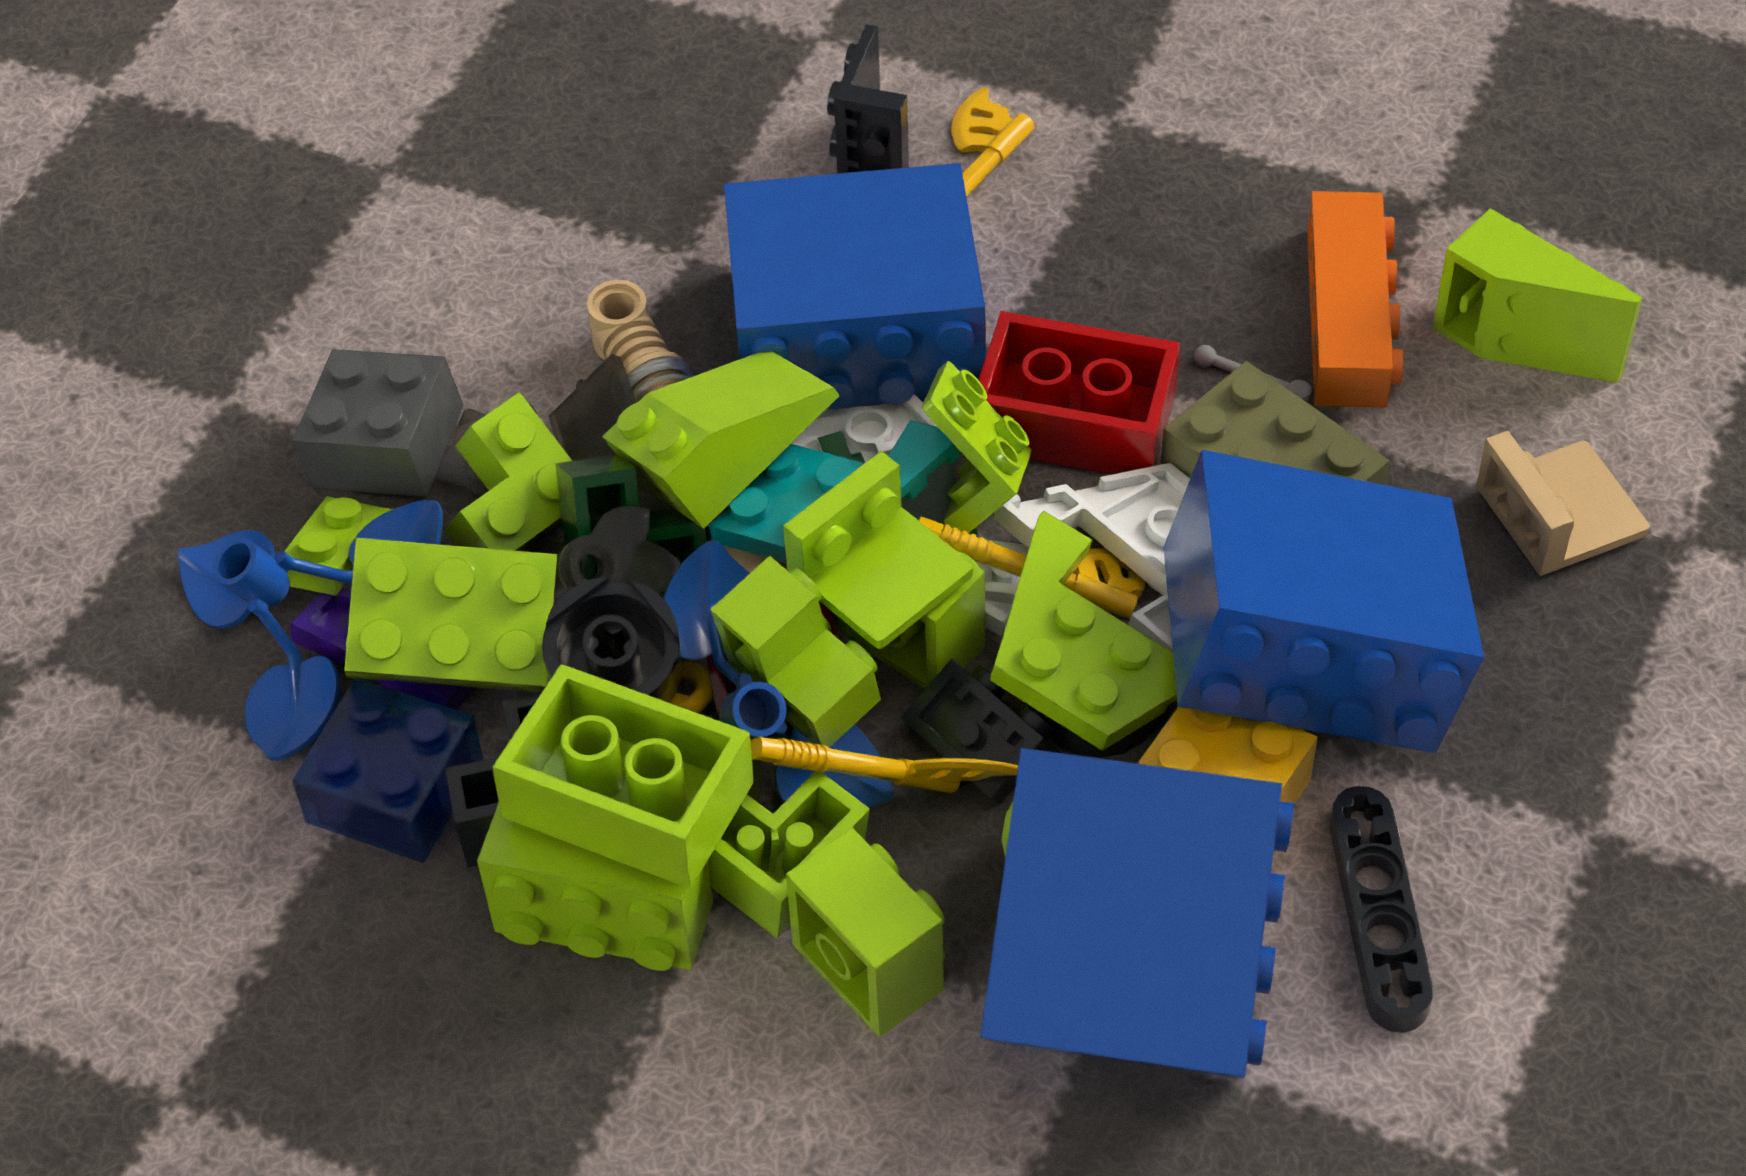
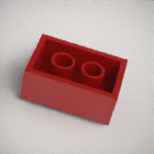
(1082, 391)

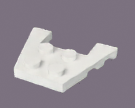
(1127, 516)

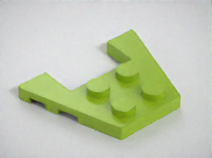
(1074, 655)

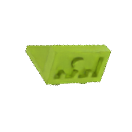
(992, 444)
(871, 555)

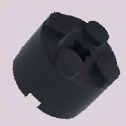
(621, 619)

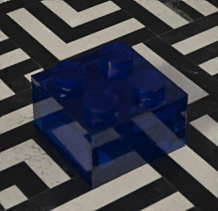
(383, 769)

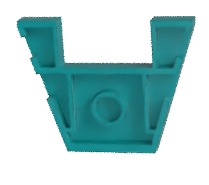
(803, 475)

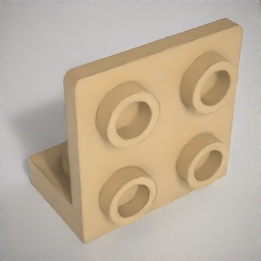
(1557, 503)

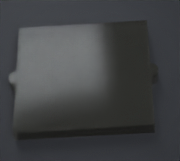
(592, 411)

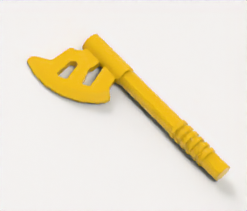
(995, 148)
(1115, 596)
(928, 774)

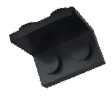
(868, 121)

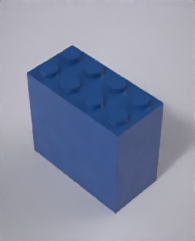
(859, 278)
(1319, 603)
(1136, 913)

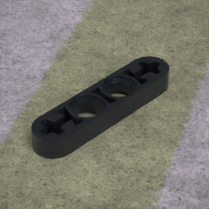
(1376, 907)

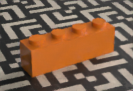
(1351, 300)

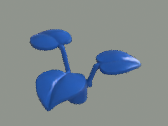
(245, 576)
(753, 706)

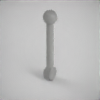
(1206, 356)

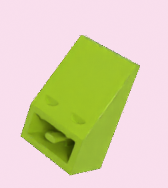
(1533, 303)

